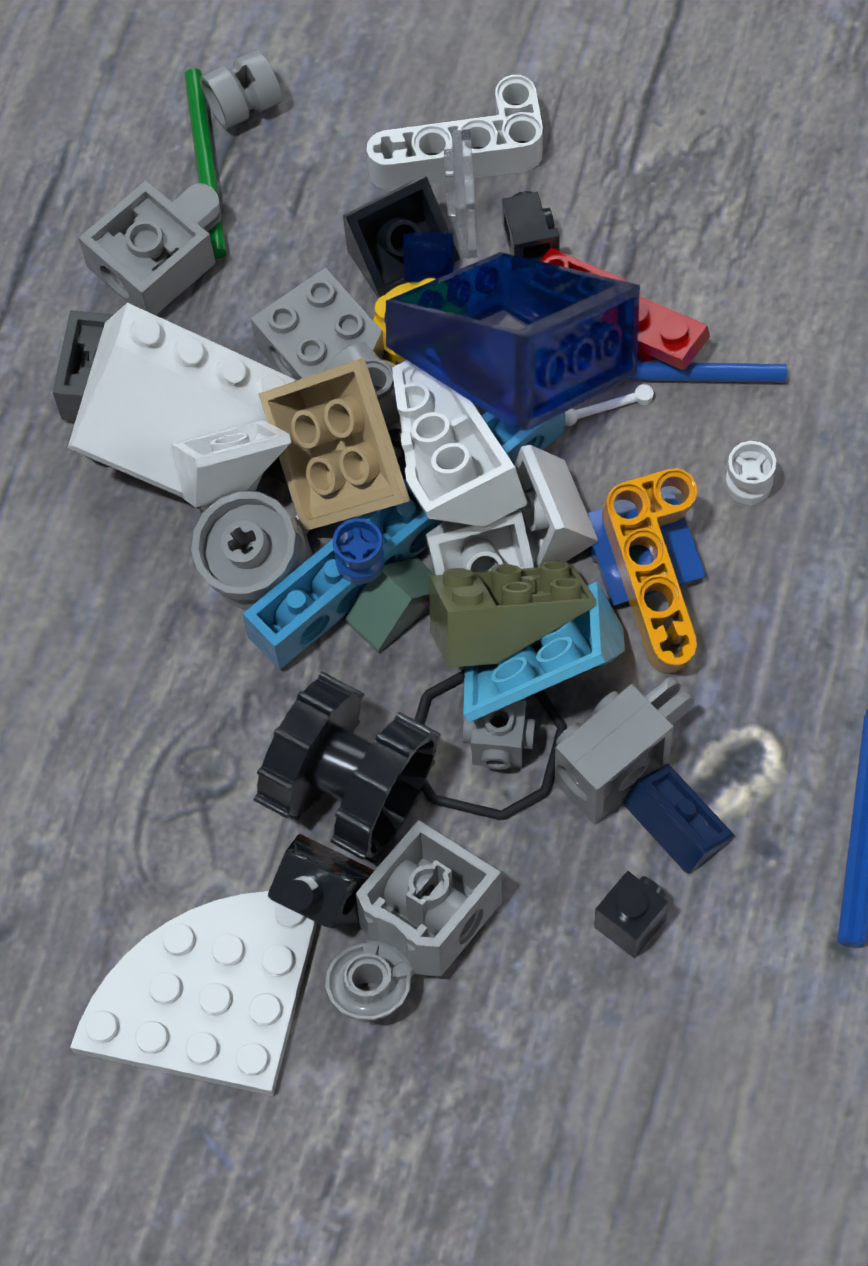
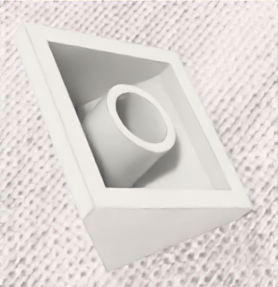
(554, 511)

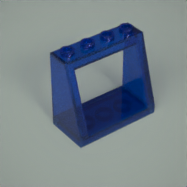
(574, 348)

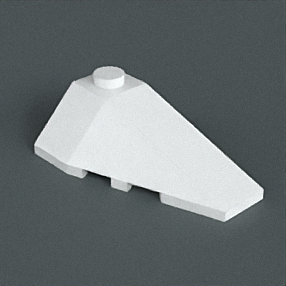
(451, 453)

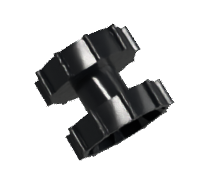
(321, 753)

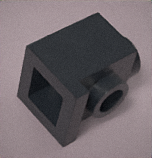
(528, 226)

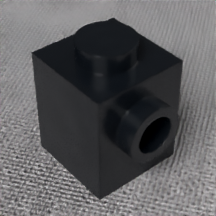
(631, 912)

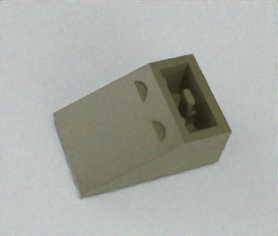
(502, 610)

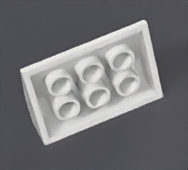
(161, 388)

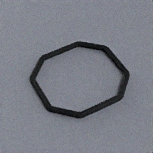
(478, 809)

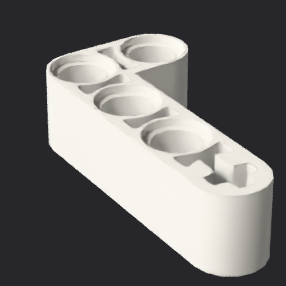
(401, 153)

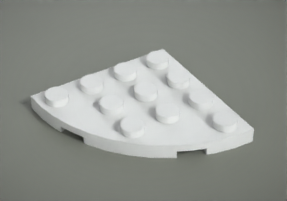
(205, 995)

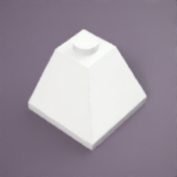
(226, 460)
(480, 547)

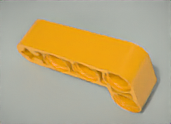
(659, 574)

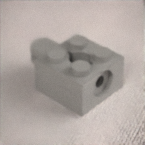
(141, 228)
(618, 746)

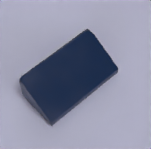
(677, 818)

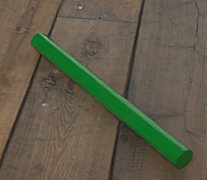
(203, 150)

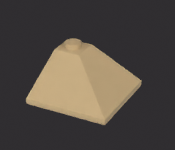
(338, 448)

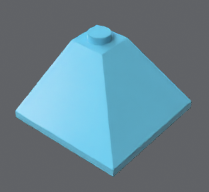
(571, 649)

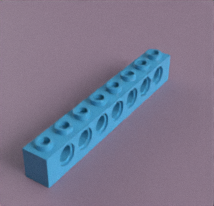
(318, 596)

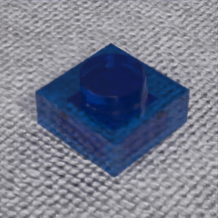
(427, 255)

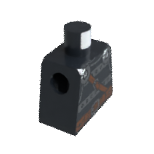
(318, 883)

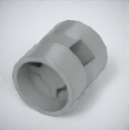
(240, 89)

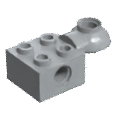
(321, 329)
(416, 920)

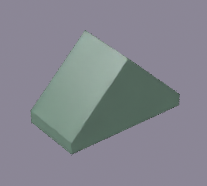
(391, 603)

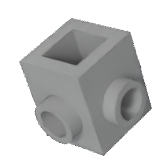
(500, 737)

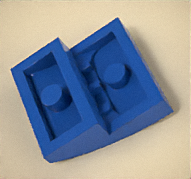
(676, 538)

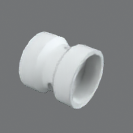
(750, 461)

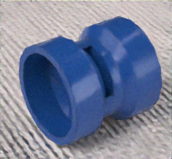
(356, 539)

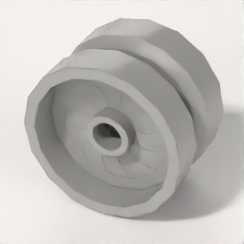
(247, 546)

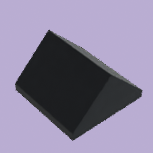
(378, 227)

